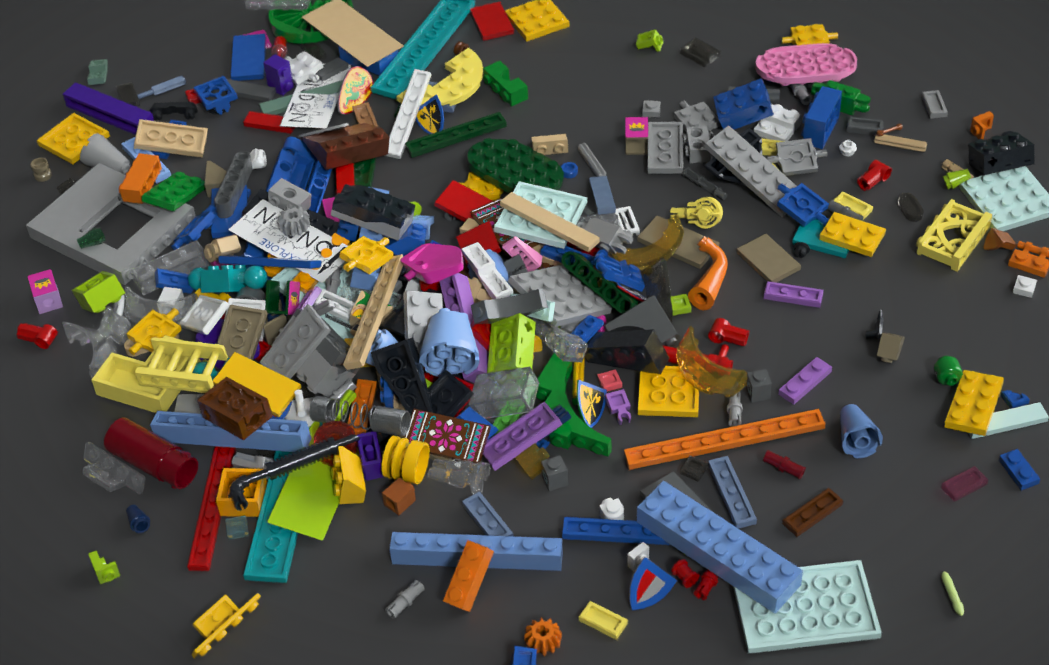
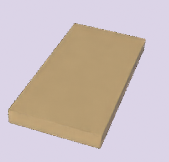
(170, 138)

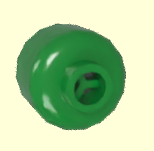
(948, 370)

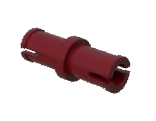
(784, 464)

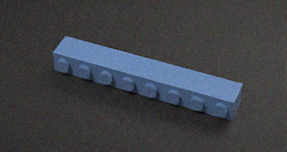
(195, 430)
(446, 550)

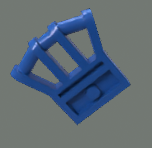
(618, 271)

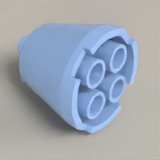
(449, 344)

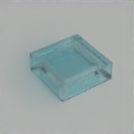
(237, 527)

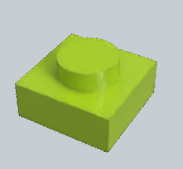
(680, 304)

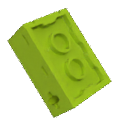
(511, 343)

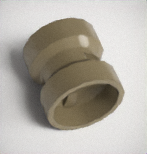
(40, 169)

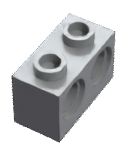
(695, 140)

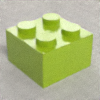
(98, 292)

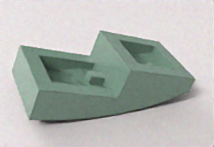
(97, 71)

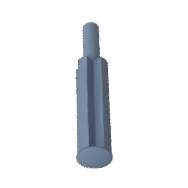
(164, 87)

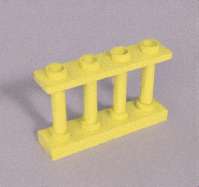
(181, 380)

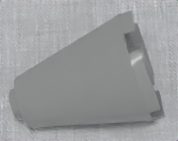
(103, 152)

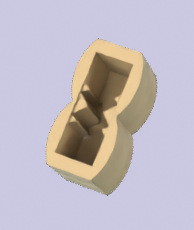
(222, 247)

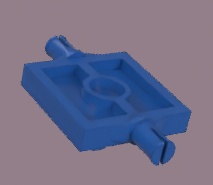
(802, 204)
(193, 229)

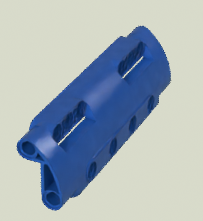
(295, 166)

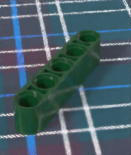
(592, 279)

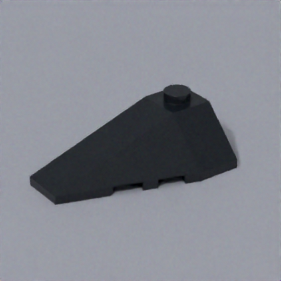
(404, 374)

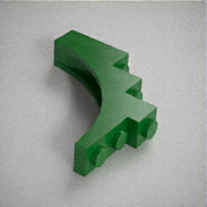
(553, 391)

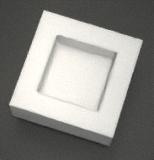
(1024, 286)
(637, 555)

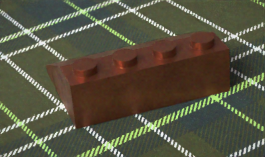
(348, 145)

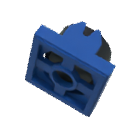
(215, 95)

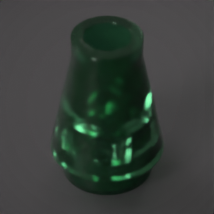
(91, 238)

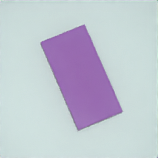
(520, 435)

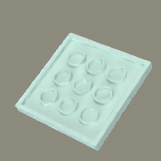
(1010, 196)
(557, 202)

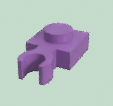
(619, 404)

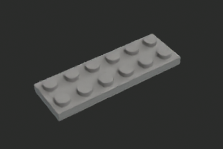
(749, 166)

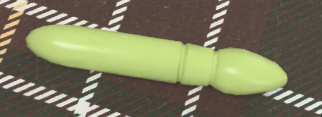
(957, 605)

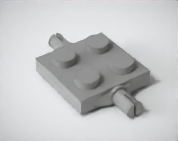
(697, 115)
(797, 157)

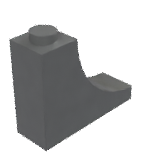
(497, 309)
(645, 317)

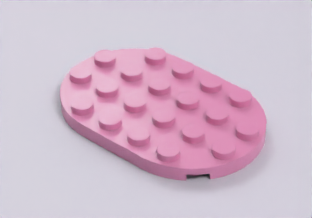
(806, 64)

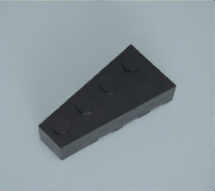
(628, 349)

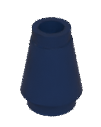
(137, 519)

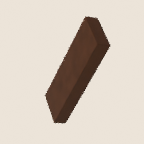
(812, 512)

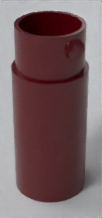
(150, 453)

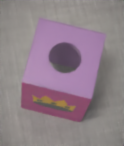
(45, 291)

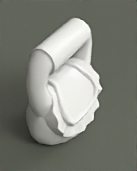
(258, 158)

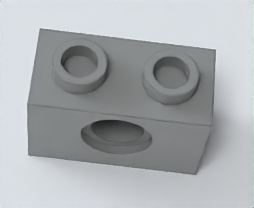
(285, 194)

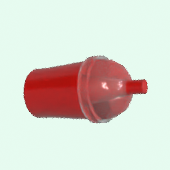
(279, 47)

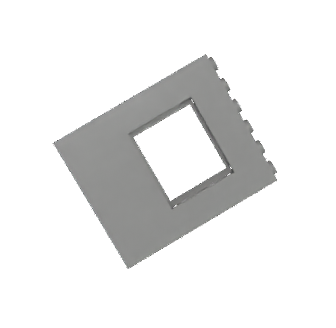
(86, 206)

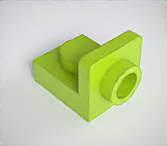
(648, 39)
(103, 571)

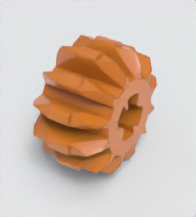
(543, 636)

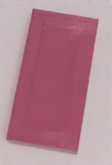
(964, 483)

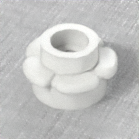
(847, 148)

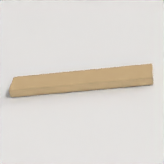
(550, 222)

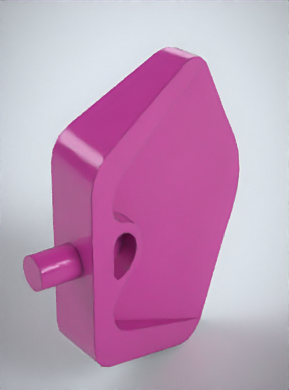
(433, 262)

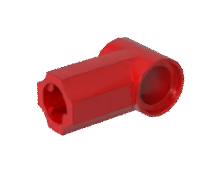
(876, 172)
(723, 331)
(41, 336)

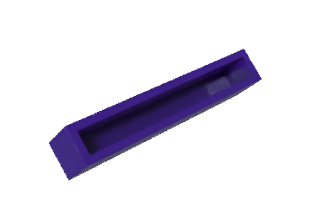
(105, 108)

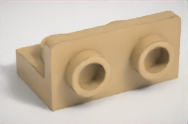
(550, 144)

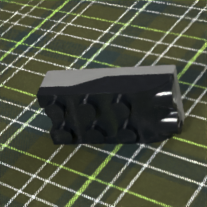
(373, 210)

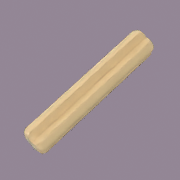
(900, 142)

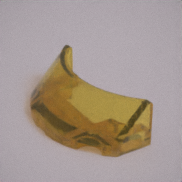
(663, 248)
(704, 373)

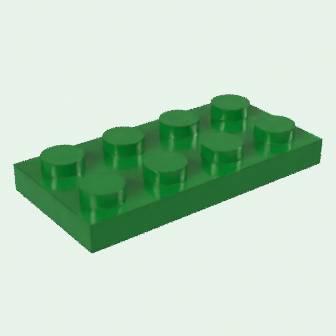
(174, 191)

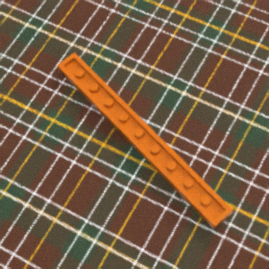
(724, 439)

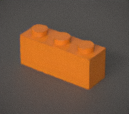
(140, 178)
(468, 576)

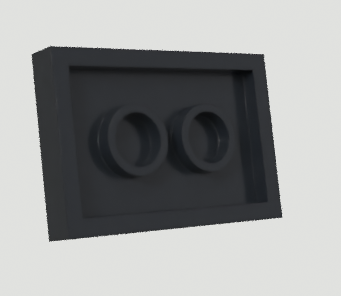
(448, 395)

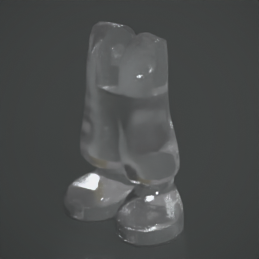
(460, 473)

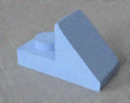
(425, 221)

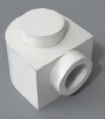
(611, 509)

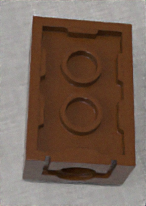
(235, 408)

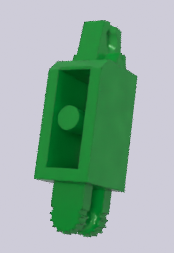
(851, 99)

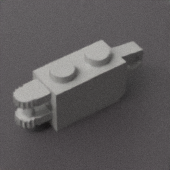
(610, 235)

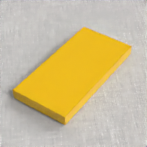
(260, 379)

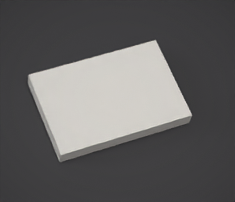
(204, 314)

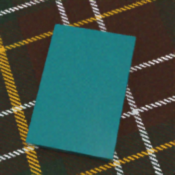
(810, 235)

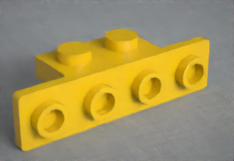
(218, 618)

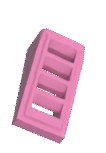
(533, 258)

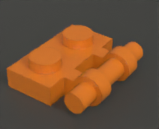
(1028, 262)

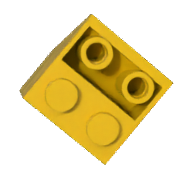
(348, 477)

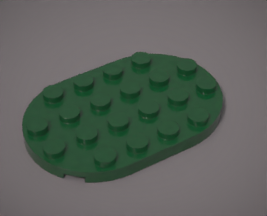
(508, 162)

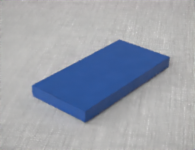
(248, 57)
(221, 226)

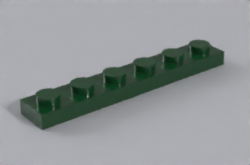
(455, 134)

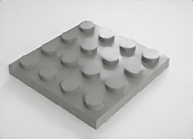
(571, 296)

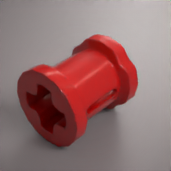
(685, 573)

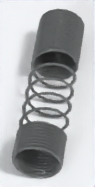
(383, 418)

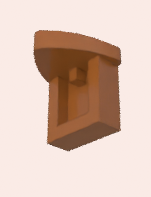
(997, 239)

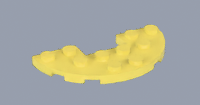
(460, 85)

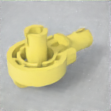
(700, 214)

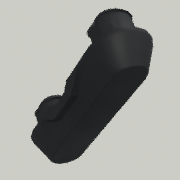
(186, 108)

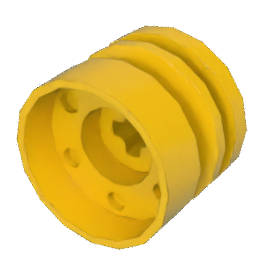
(405, 459)

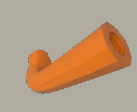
(707, 288)

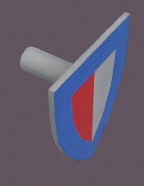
(649, 585)

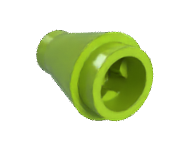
(955, 178)

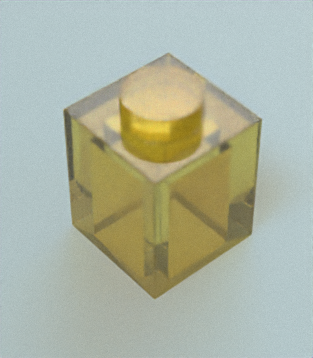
(531, 460)

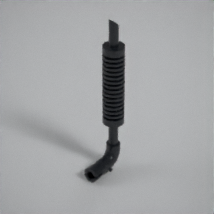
(287, 464)

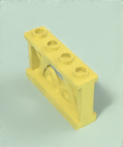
(954, 256)

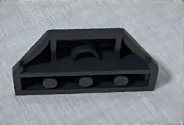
(721, 171)

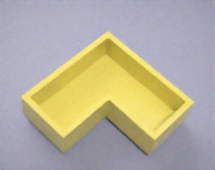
(119, 383)

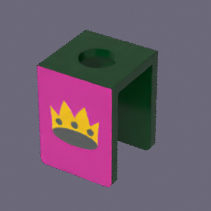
(272, 297)

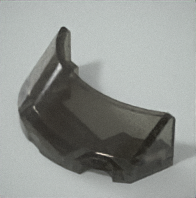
(658, 284)

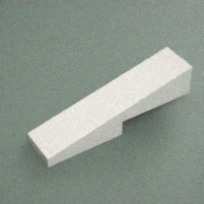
(486, 271)

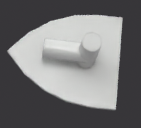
(300, 408)

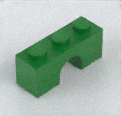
(498, 79)

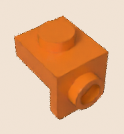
(981, 124)

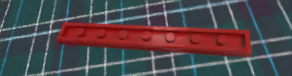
(209, 515)

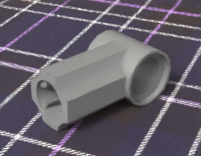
(248, 461)

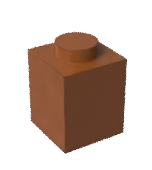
(399, 496)

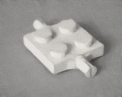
(304, 67)

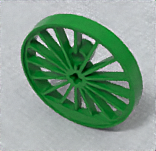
(286, 23)

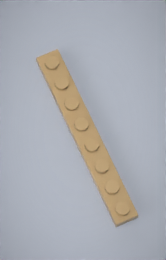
(373, 314)

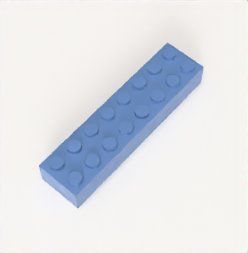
(720, 546)

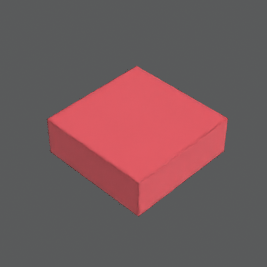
(609, 380)

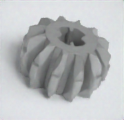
(294, 221)

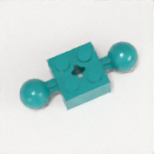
(227, 278)

